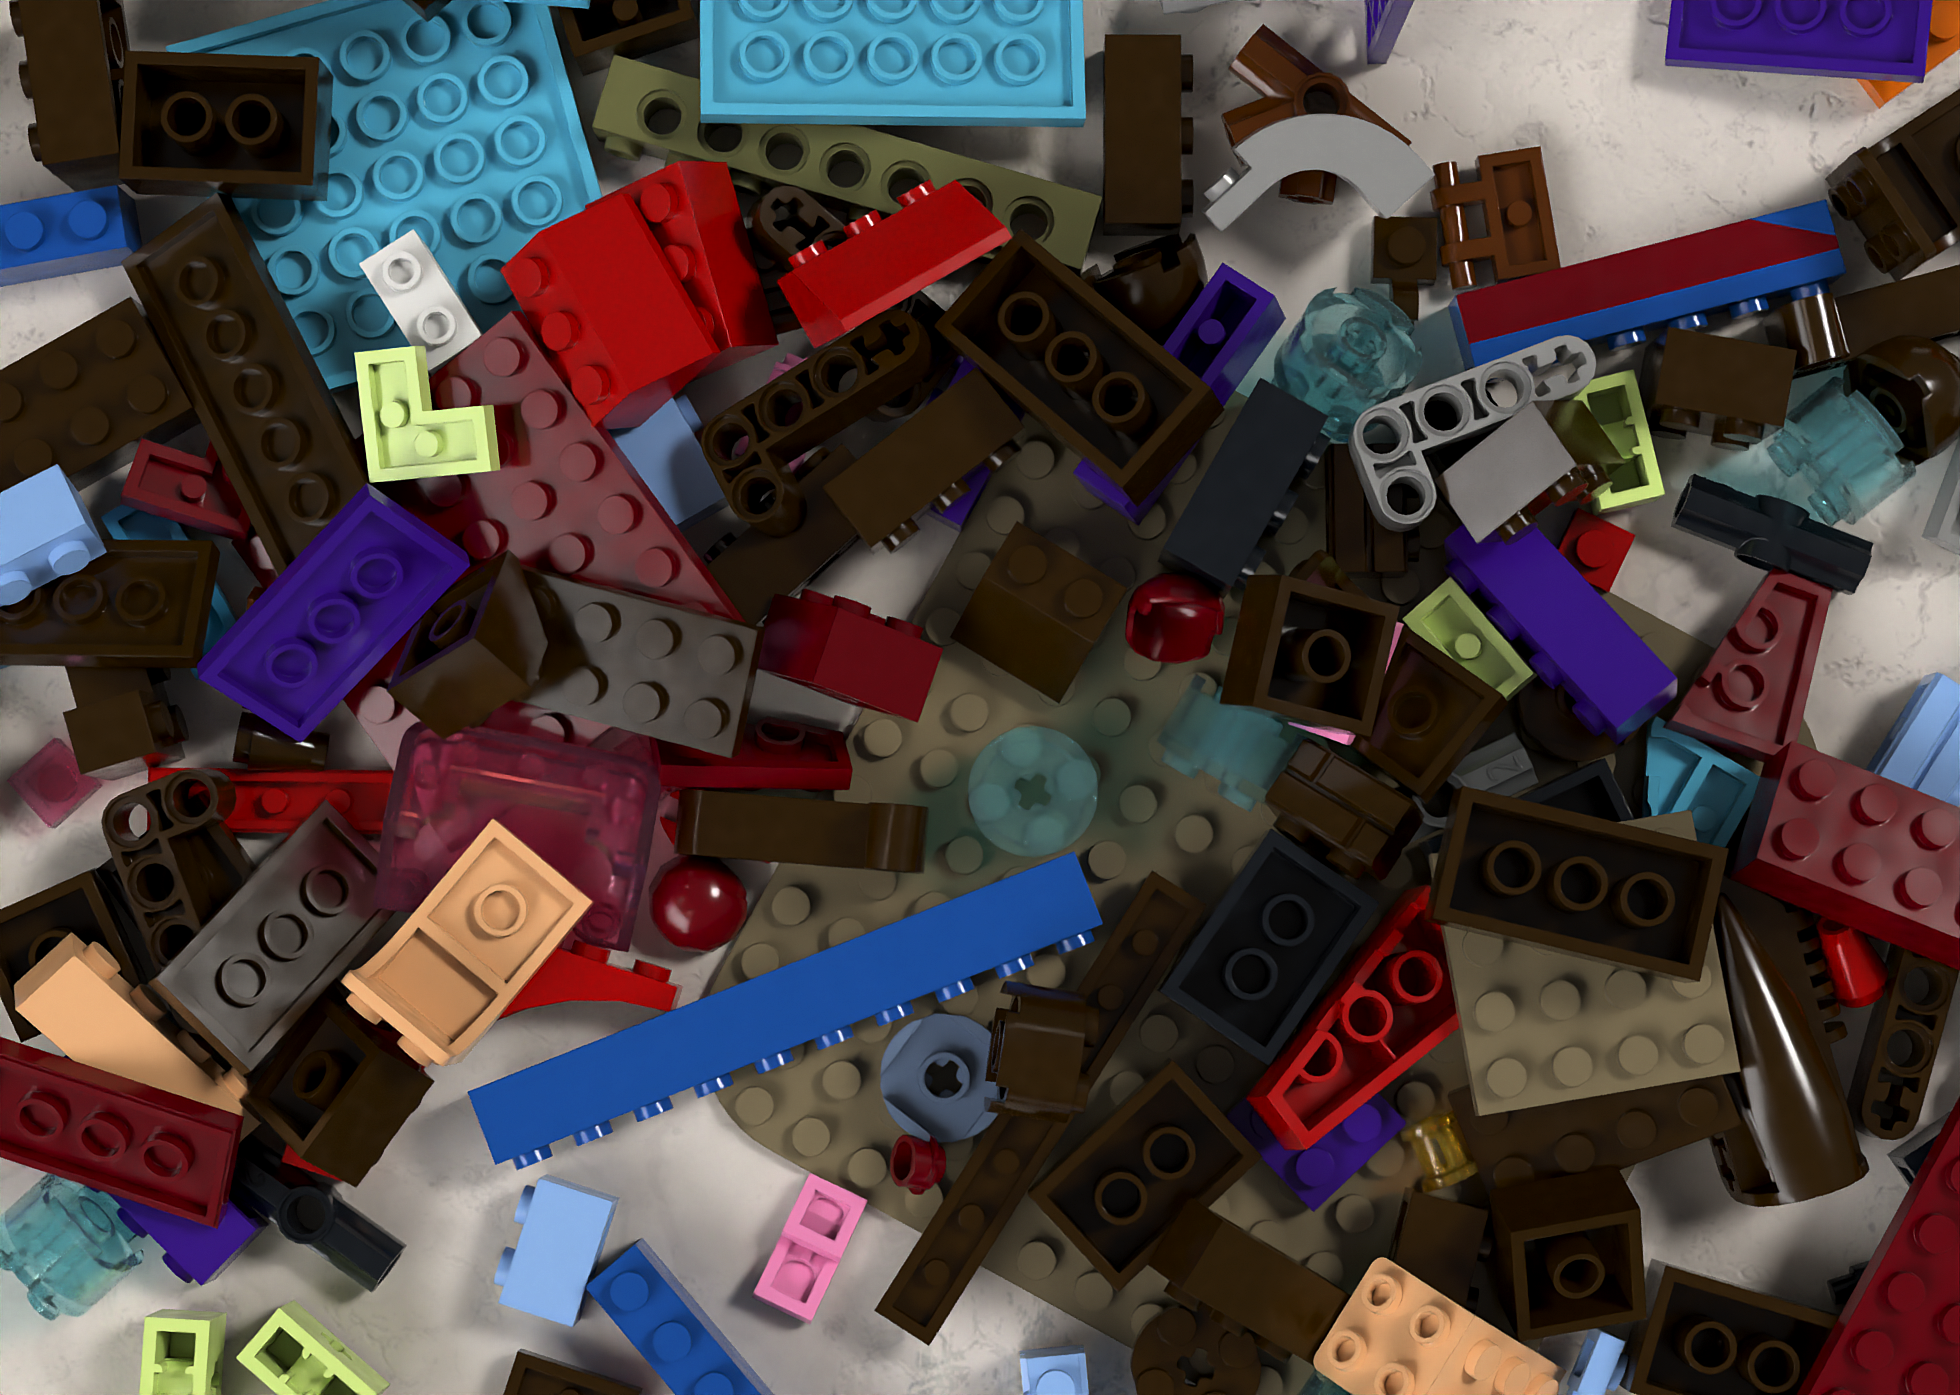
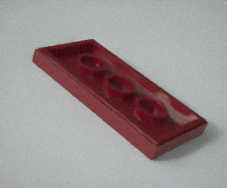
(116, 1134)

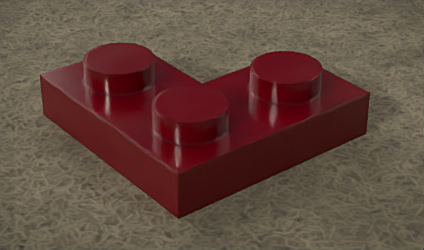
(185, 490)

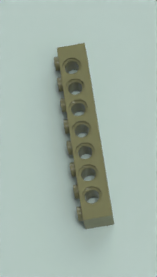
(639, 90)

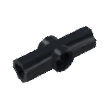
(1772, 534)
(346, 1236)

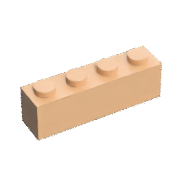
(123, 1030)

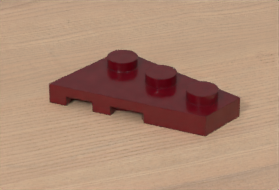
(1760, 672)
(771, 756)

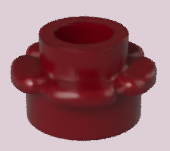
(917, 1163)

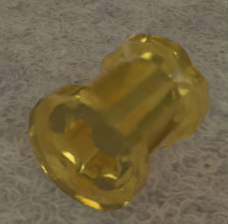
(1438, 1174)

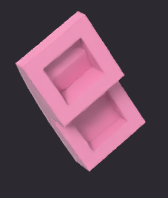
(809, 1248)

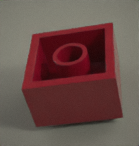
(849, 653)

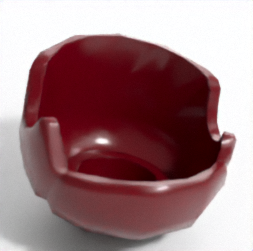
(1174, 618)
(697, 903)

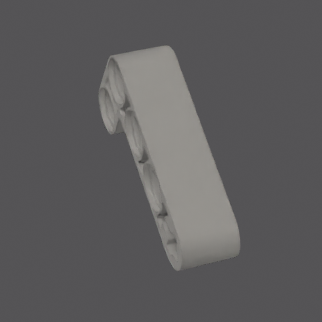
(1474, 417)

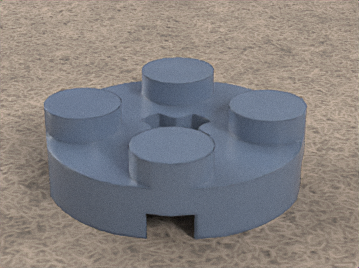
(907, 1083)

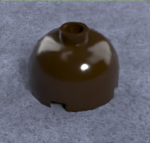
(1153, 283)
(1914, 389)

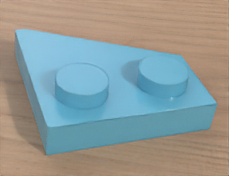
(1694, 777)

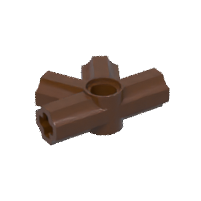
(1283, 81)

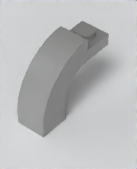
(1357, 151)

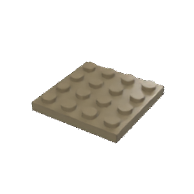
(1575, 1028)

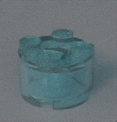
(1347, 357)
(1841, 453)
(1226, 743)
(1022, 756)
(66, 1246)

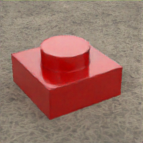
(1595, 548)

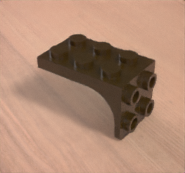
(1905, 190)
(1427, 705)

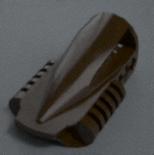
(1788, 1074)

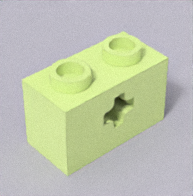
(1621, 414)
(183, 1353)
(304, 1358)

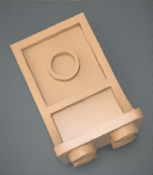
(468, 948)
(1417, 1341)

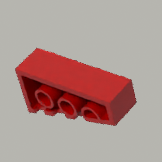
(1365, 1030)

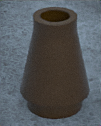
(271, 749)

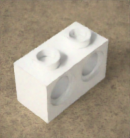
(421, 299)

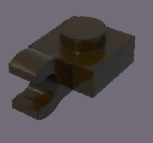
(1403, 258)

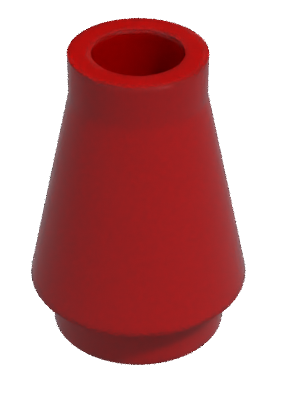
(1852, 964)

